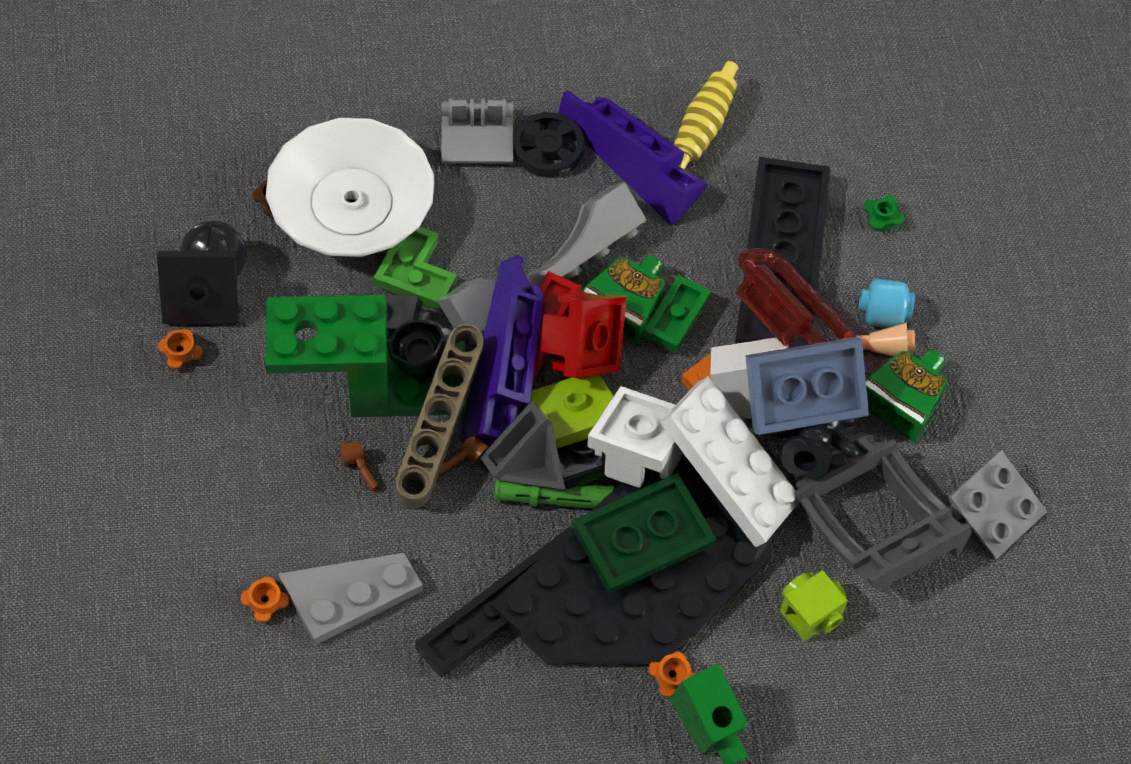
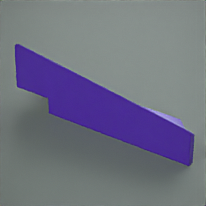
(636, 155)
(507, 354)

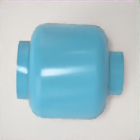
(886, 303)

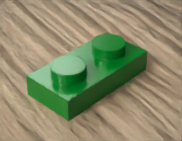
(676, 314)

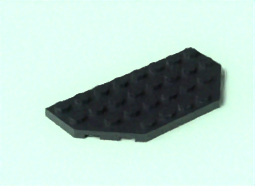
(571, 618)

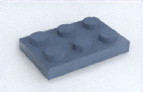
(807, 385)

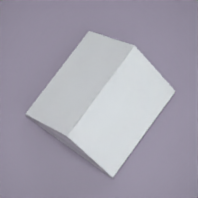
(730, 371)

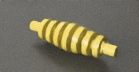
(706, 114)

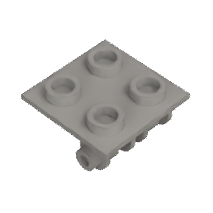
(477, 132)
(996, 504)

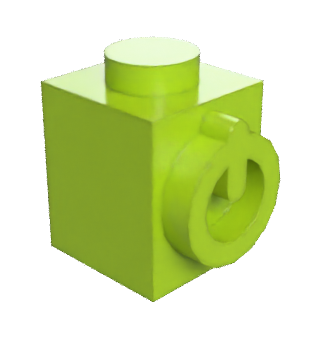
(813, 604)

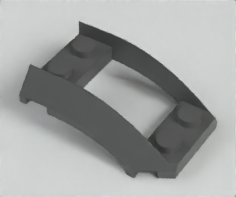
(903, 552)

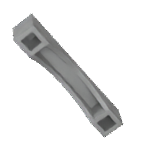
(601, 221)

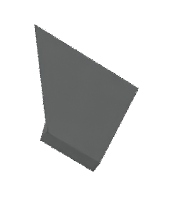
(526, 451)

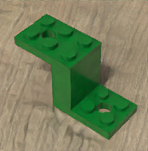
(349, 339)

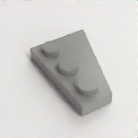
(349, 592)

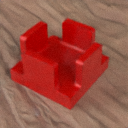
(589, 335)

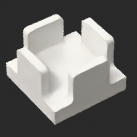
(634, 438)

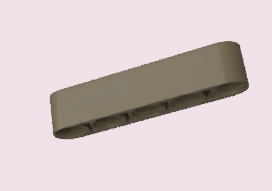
(443, 398)

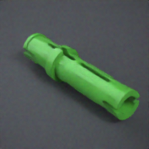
(580, 496)

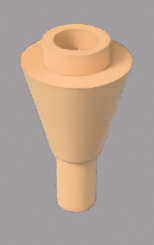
(890, 340)

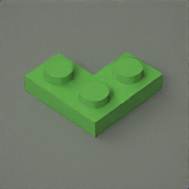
(408, 273)

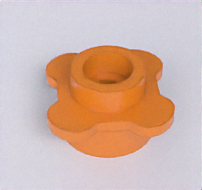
(179, 339)
(264, 588)
(660, 670)

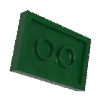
(643, 533)

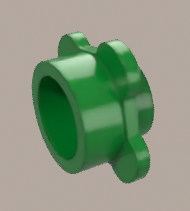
(883, 221)

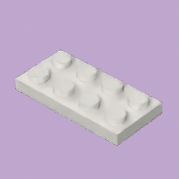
(731, 461)

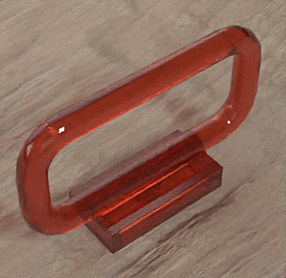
(778, 306)

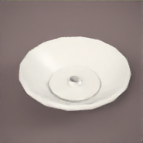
(345, 163)

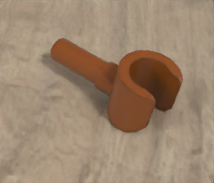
(472, 448)
(353, 453)

